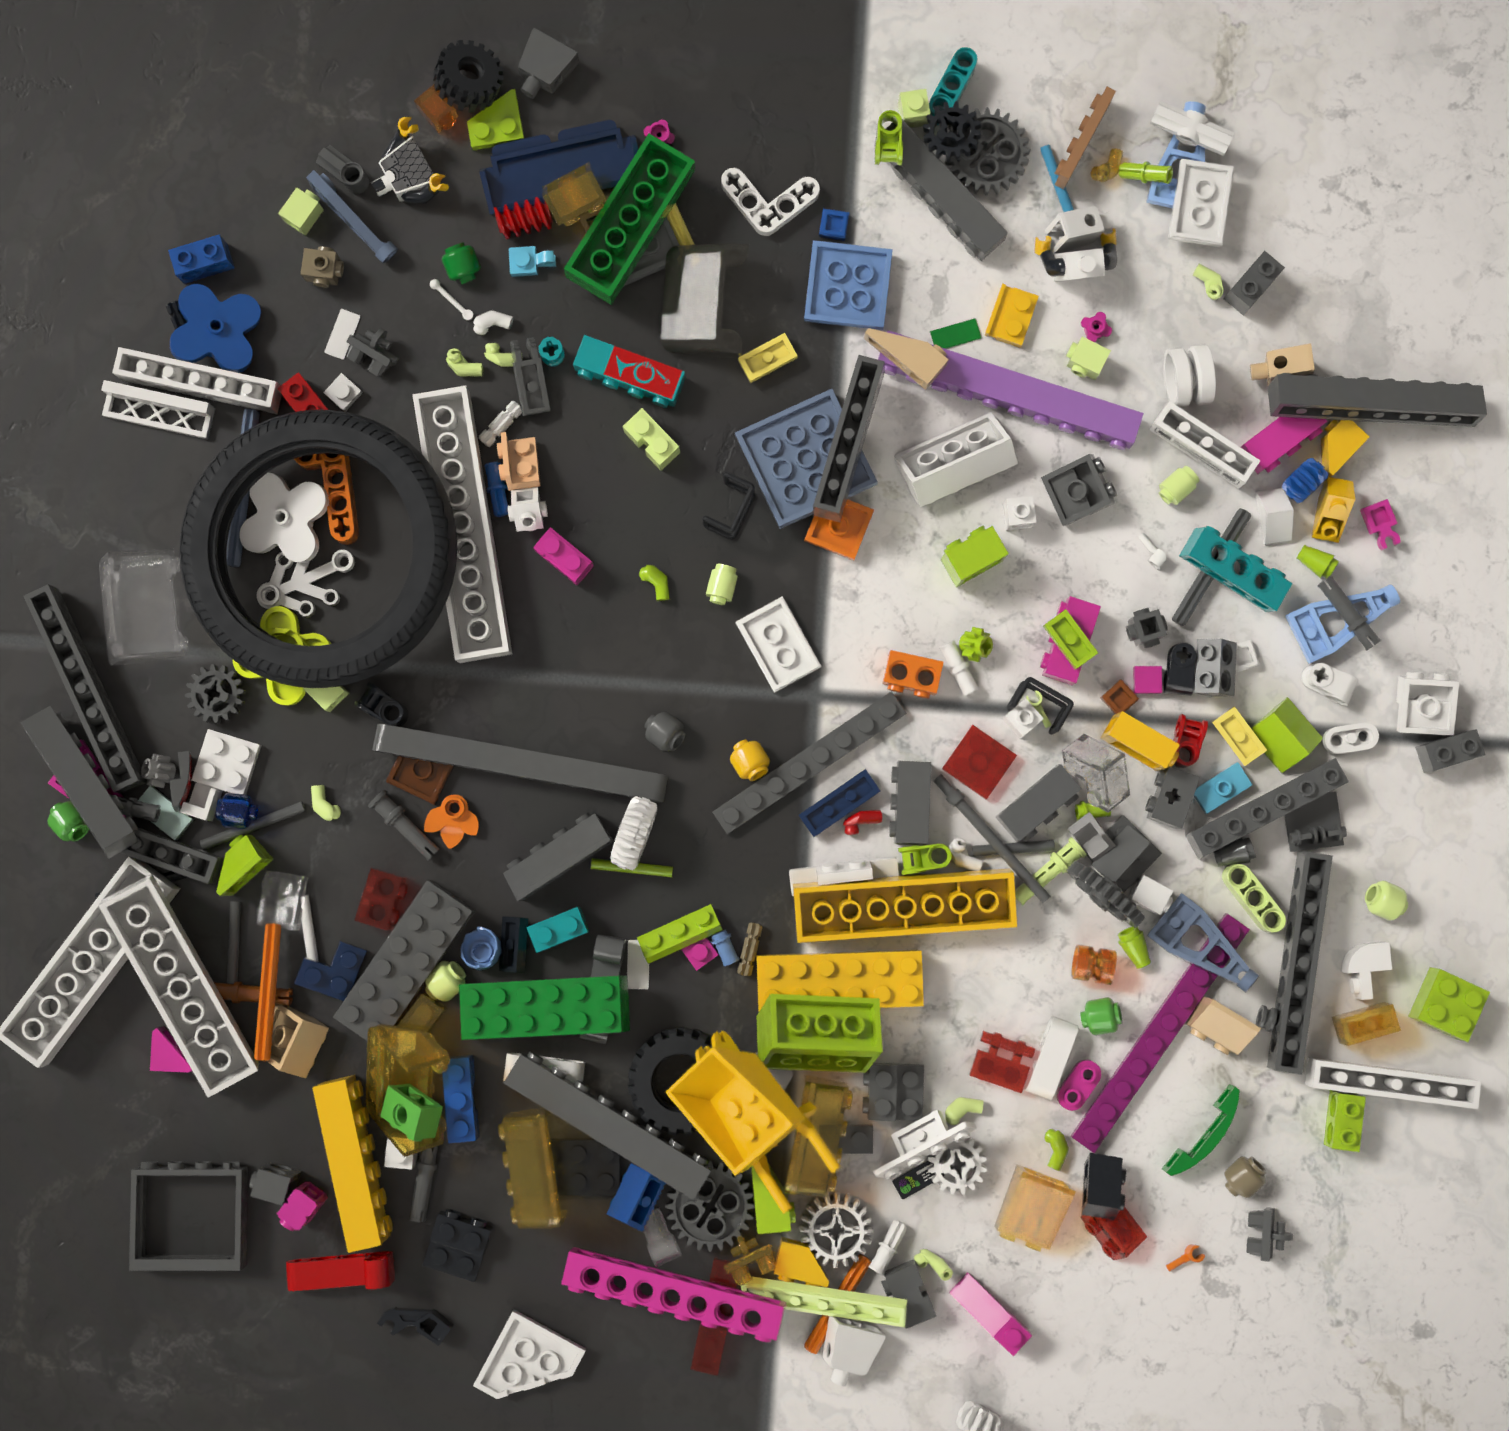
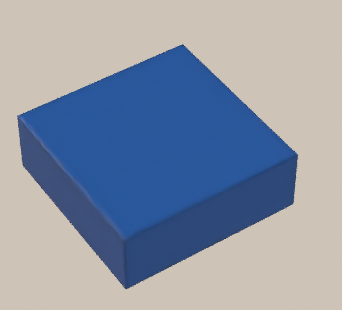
(834, 224)

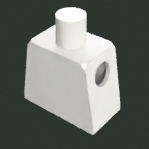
(1077, 228)
(850, 1347)

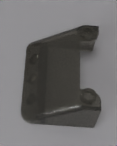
(696, 299)

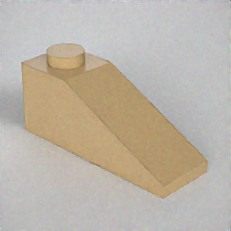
(912, 356)

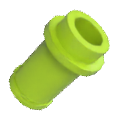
(1083, 808)

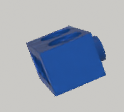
(201, 259)

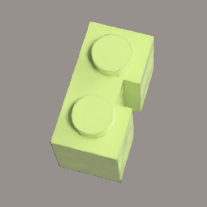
(646, 431)

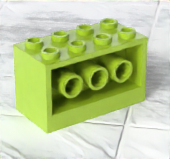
(819, 1033)

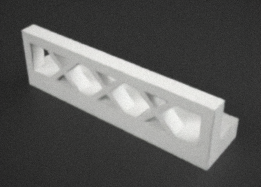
(158, 399)

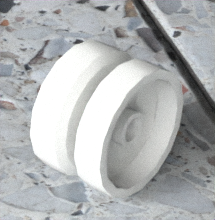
(1189, 375)

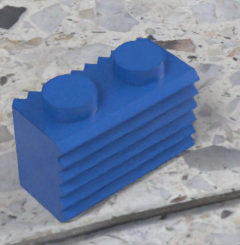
(635, 1197)

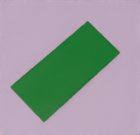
(956, 334)

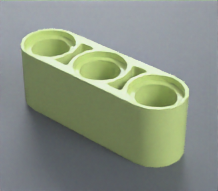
(1265, 904)

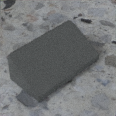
(1127, 849)

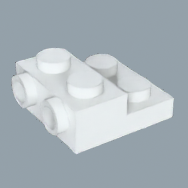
(1427, 703)

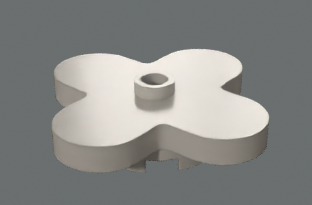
(295, 533)

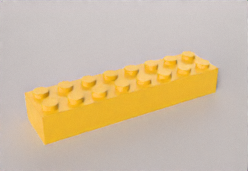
(905, 905)

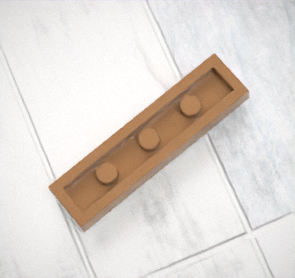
(1078, 146)

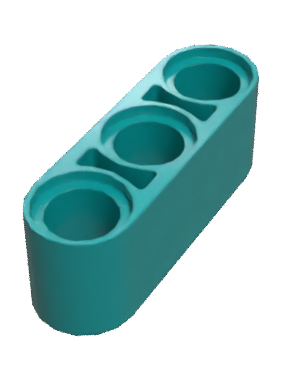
(957, 75)

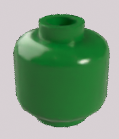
(461, 262)

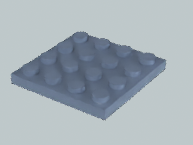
(791, 454)

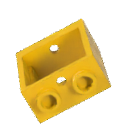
(1140, 741)

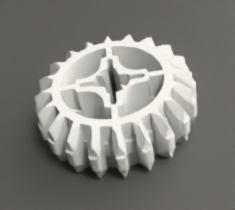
(633, 833)
(849, 1230)

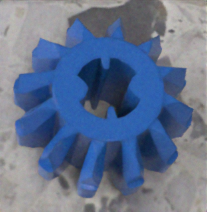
(1305, 480)

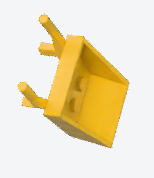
(743, 1110)

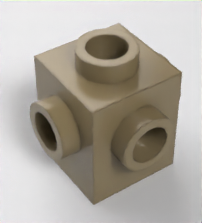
(321, 266)

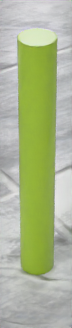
(646, 869)

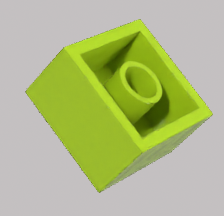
(974, 556)
(1449, 1004)

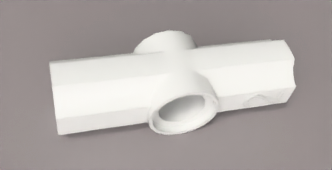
(1192, 128)

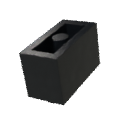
(1103, 1186)

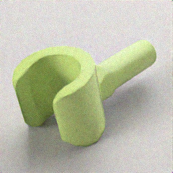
(1039, 708)

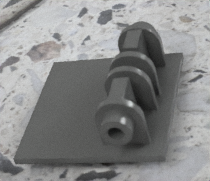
(1315, 825)

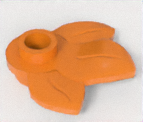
(452, 825)

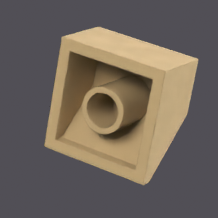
(1222, 1026)
(295, 1040)

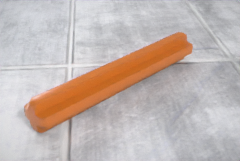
(849, 1283)

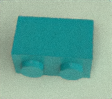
(558, 929)

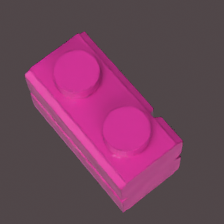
(563, 556)
(301, 1206)

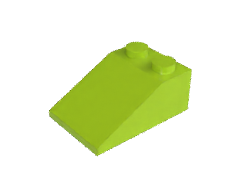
(768, 1214)

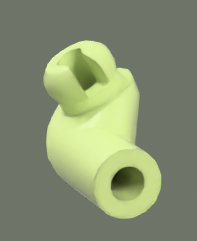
(1212, 281)
(501, 359)
(461, 366)
(323, 807)
(960, 1107)
(937, 1263)

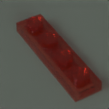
(712, 1340)

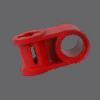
(1189, 735)

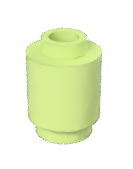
(1178, 485)
(722, 584)

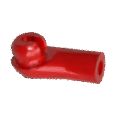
(861, 817)

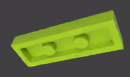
(679, 934)

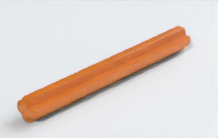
(267, 992)

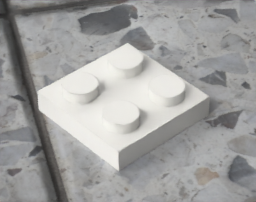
(226, 762)

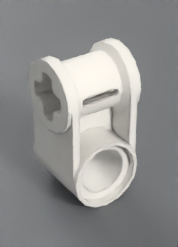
(1334, 684)

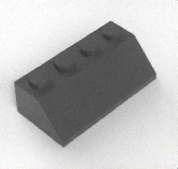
(557, 857)

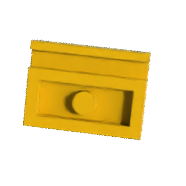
(1011, 315)

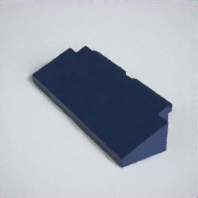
(532, 162)

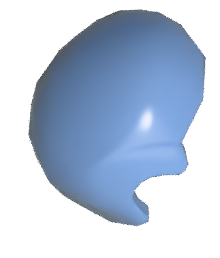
(480, 949)

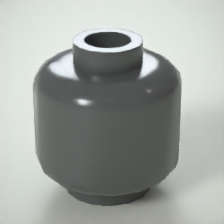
(664, 731)

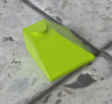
(241, 864)

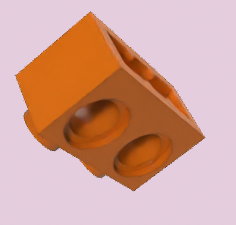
(913, 666)

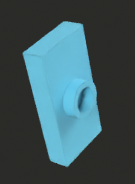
(1222, 788)

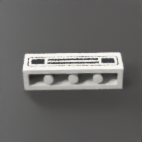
(1204, 445)

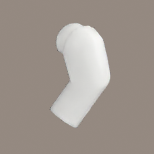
(489, 319)
(961, 856)

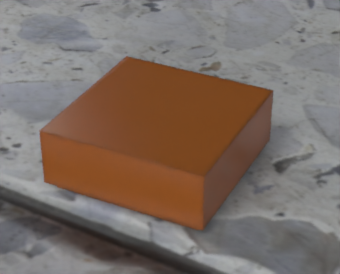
(1119, 697)

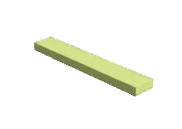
(832, 1301)

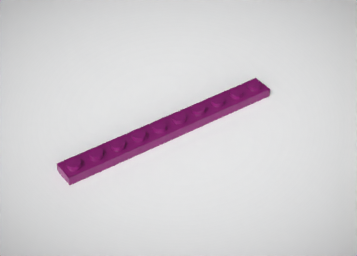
(1154, 1041)

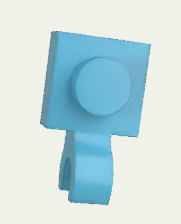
(525, 260)

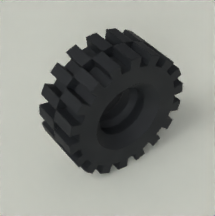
(462, 90)

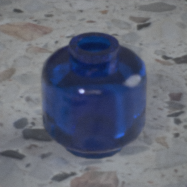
(236, 810)

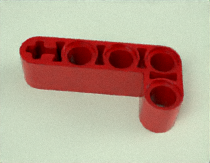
(368, 1269)

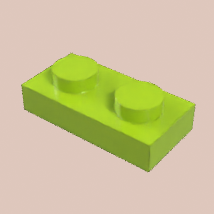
(1070, 639)

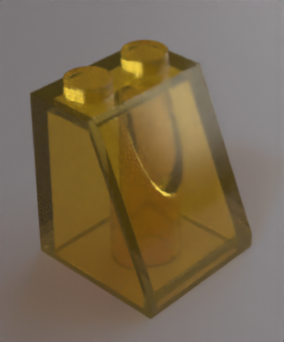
(1033, 1208)

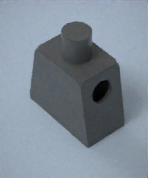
(545, 63)

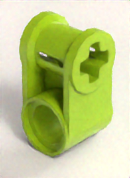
(889, 143)
(922, 858)

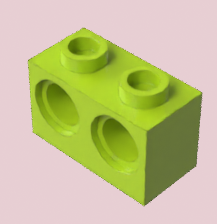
(1344, 1121)

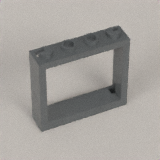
(140, 1262)

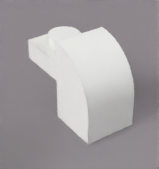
(1361, 962)

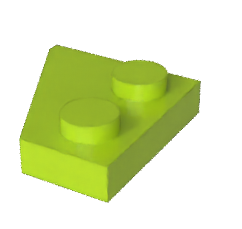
(497, 123)

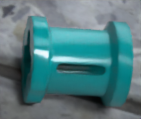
(559, 353)

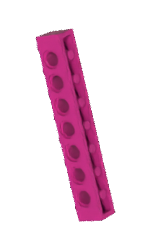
(608, 1267)

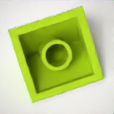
(1286, 735)

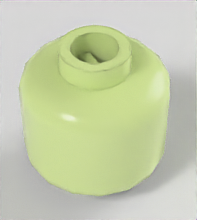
(1386, 900)
(445, 981)

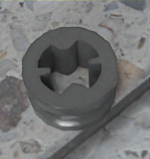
(1266, 1018)

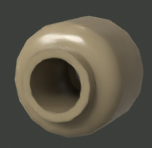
(1245, 1177)

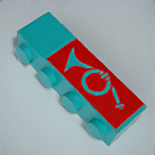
(629, 371)

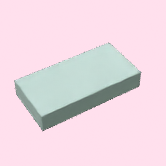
(169, 821)

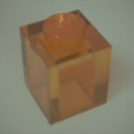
(436, 110)

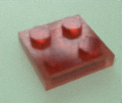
(979, 762)

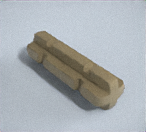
(749, 949)

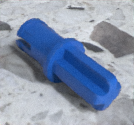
(496, 489)

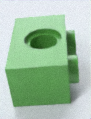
(411, 1112)

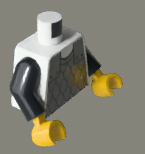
(407, 169)
(1079, 263)

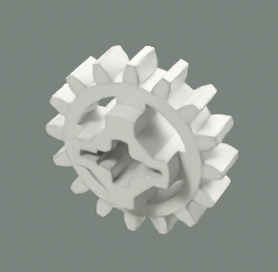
(970, 1161)

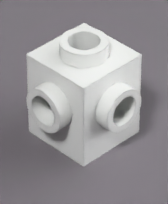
(527, 509)

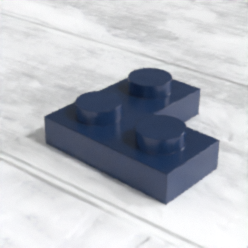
(333, 979)

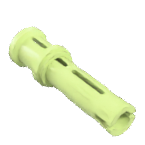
(1059, 863)

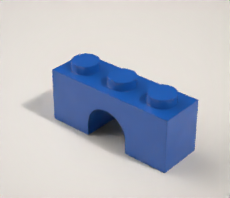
(459, 1100)

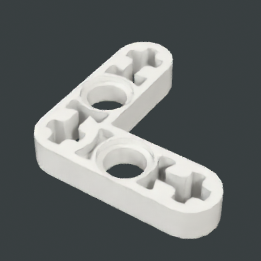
(763, 209)

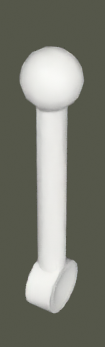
(467, 314)

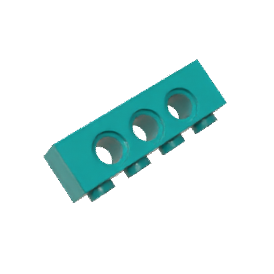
(1199, 554)

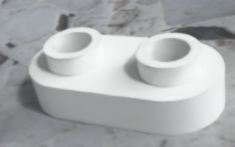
(1349, 738)

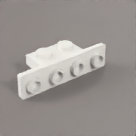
(845, 872)
(921, 1139)

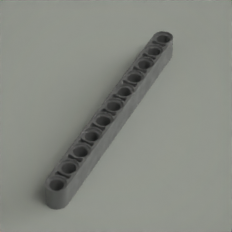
(519, 763)

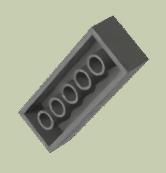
(405, 960)

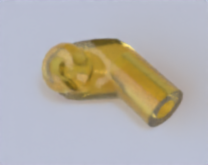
(1110, 169)

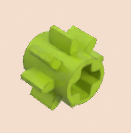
(976, 644)

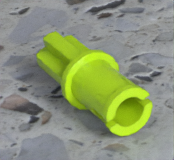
(1146, 172)

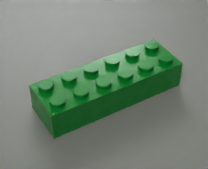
(630, 219)
(544, 1007)

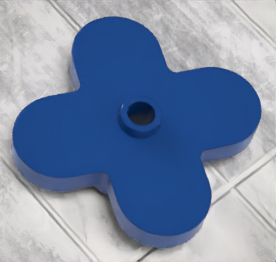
(226, 345)

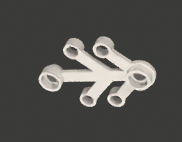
(301, 582)

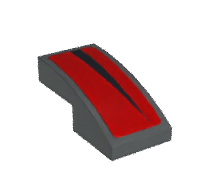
(181, 787)

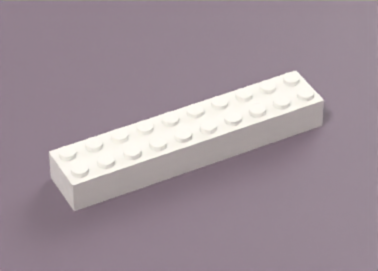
(476, 596)

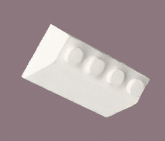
(956, 459)

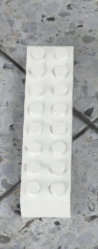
(74, 976)
(179, 985)

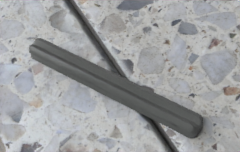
(1203, 580)

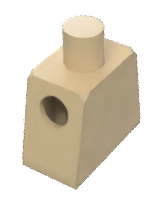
(1293, 360)

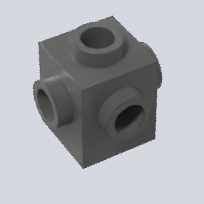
(1153, 620)

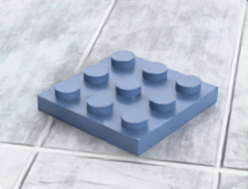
(848, 285)

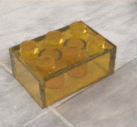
(574, 195)

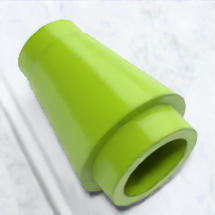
(1318, 561)
(1135, 946)

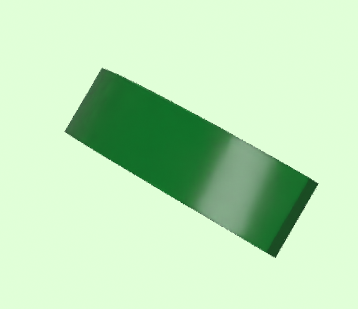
(1227, 1105)

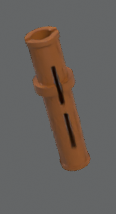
(238, 992)

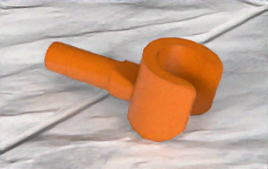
(1186, 1257)

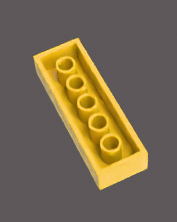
(885, 975)
(352, 1163)

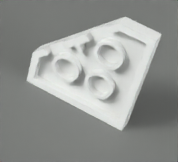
(527, 1358)

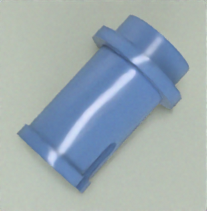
(724, 947)

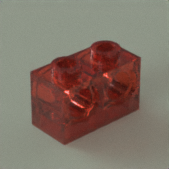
(375, 896)

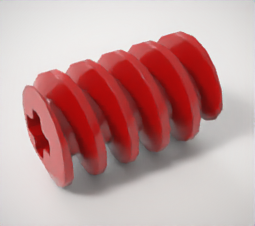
(523, 218)

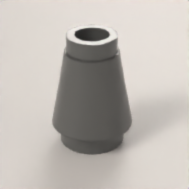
(1236, 852)

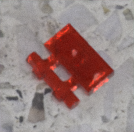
(999, 1070)

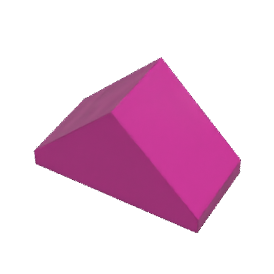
(166, 1053)

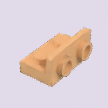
(520, 462)

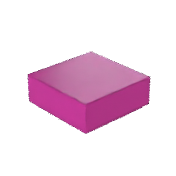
(1147, 679)

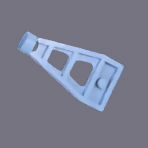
(1162, 193)
(1309, 629)

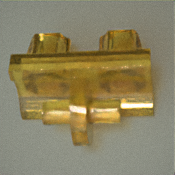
(739, 1267)

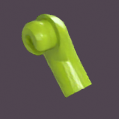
(658, 579)
(1059, 1147)

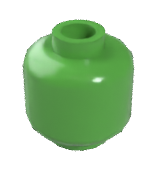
(67, 822)
(1101, 1016)

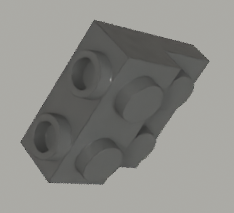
(1079, 489)
(894, 1092)

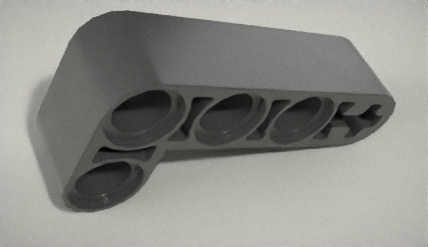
(607, 962)

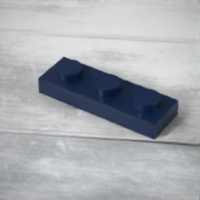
(839, 803)

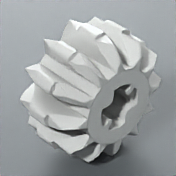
(977, 1418)

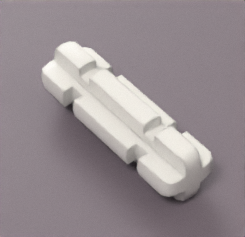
(500, 423)

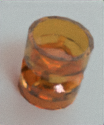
(1094, 964)

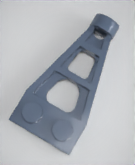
(325, 190)
(1177, 922)

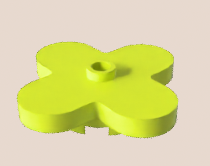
(283, 625)

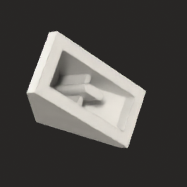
(1275, 516)

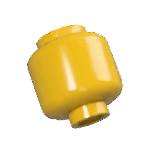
(749, 760)

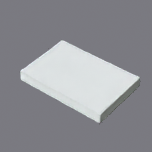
(1201, 202)
(778, 644)

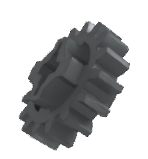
(212, 703)

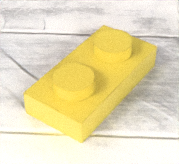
(767, 358)
(1239, 736)

